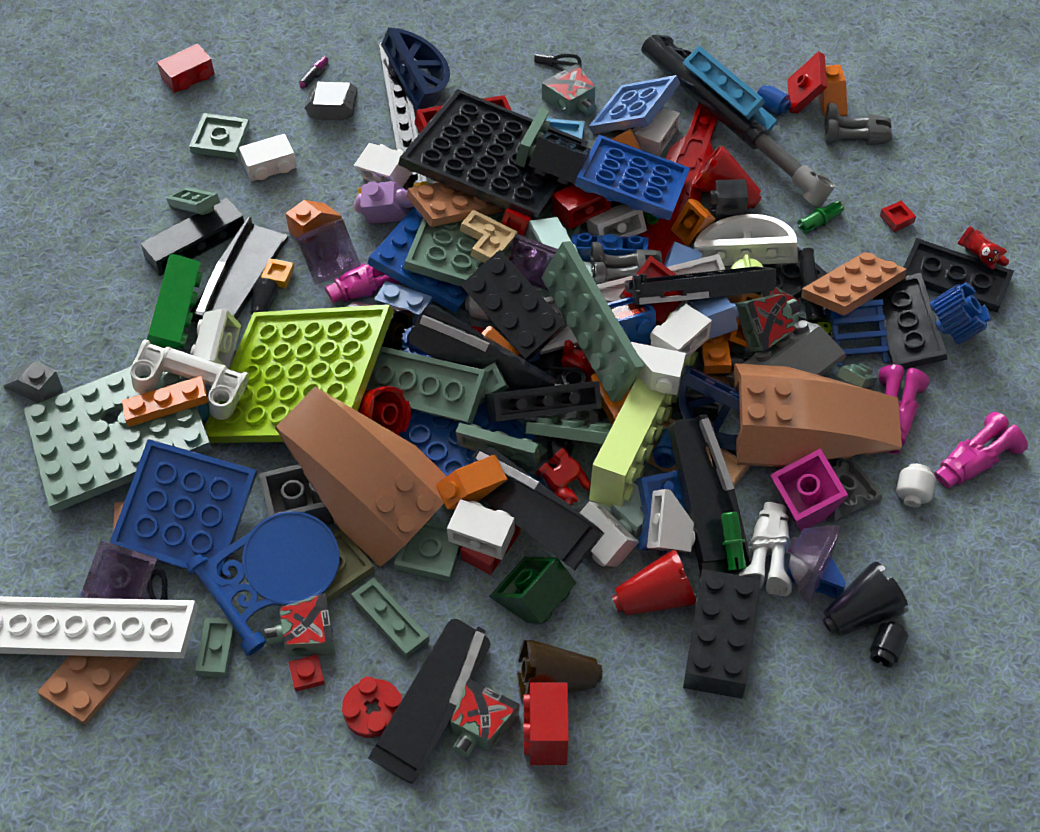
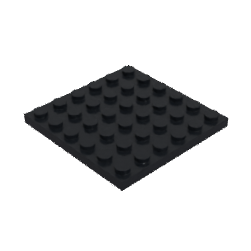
(475, 152)

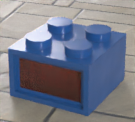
(635, 320)

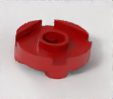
(370, 691)

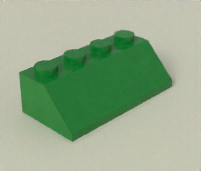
(174, 301)

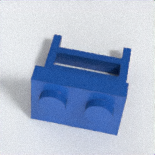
(866, 313)

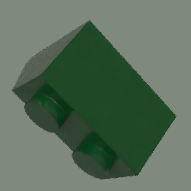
(534, 588)

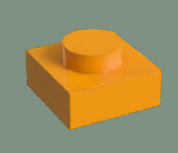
(278, 271)

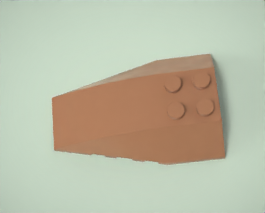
(798, 412)
(363, 473)

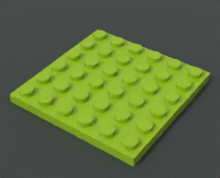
(293, 354)

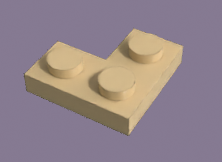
(490, 233)

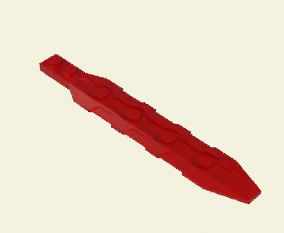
(693, 152)

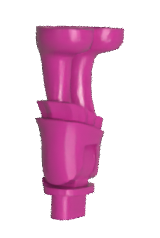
(357, 284)
(915, 382)
(973, 458)

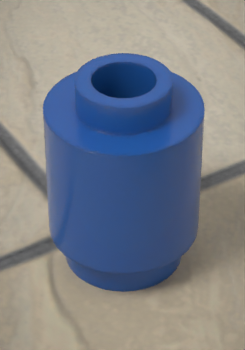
(775, 100)

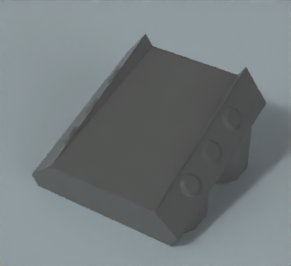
(331, 101)
(858, 487)

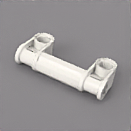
(225, 383)

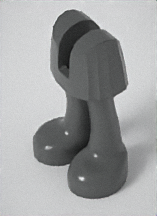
(872, 129)
(602, 263)

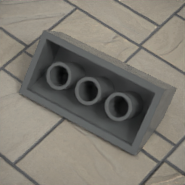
(804, 349)

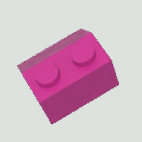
(809, 489)

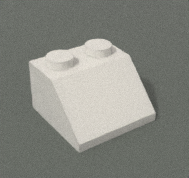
(217, 337)

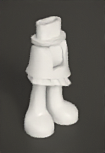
(768, 539)

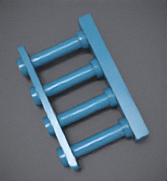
(729, 87)

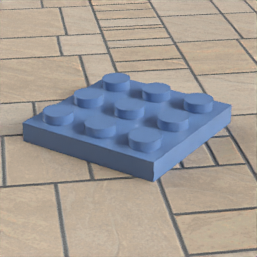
(634, 105)

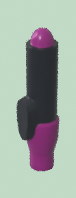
(316, 70)

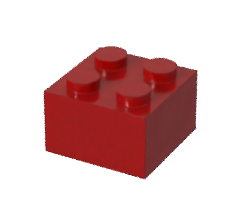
(546, 724)

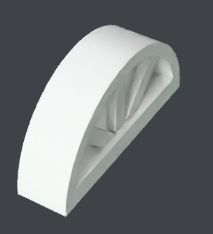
(751, 234)

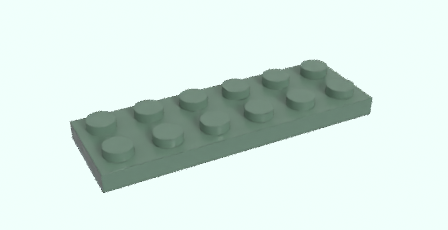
(592, 321)
(431, 383)

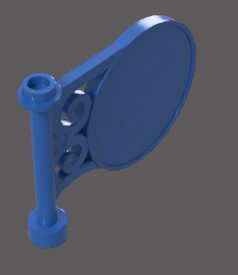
(284, 563)

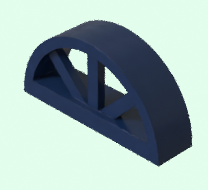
(402, 49)
(714, 392)

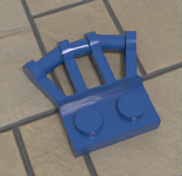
(646, 487)

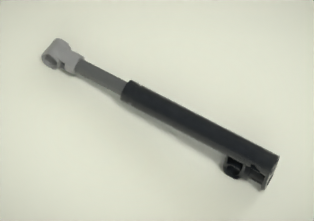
(670, 60)

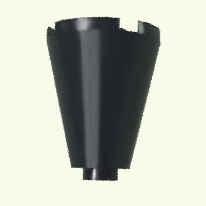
(865, 602)

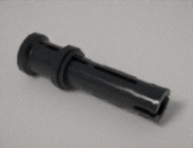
(813, 311)

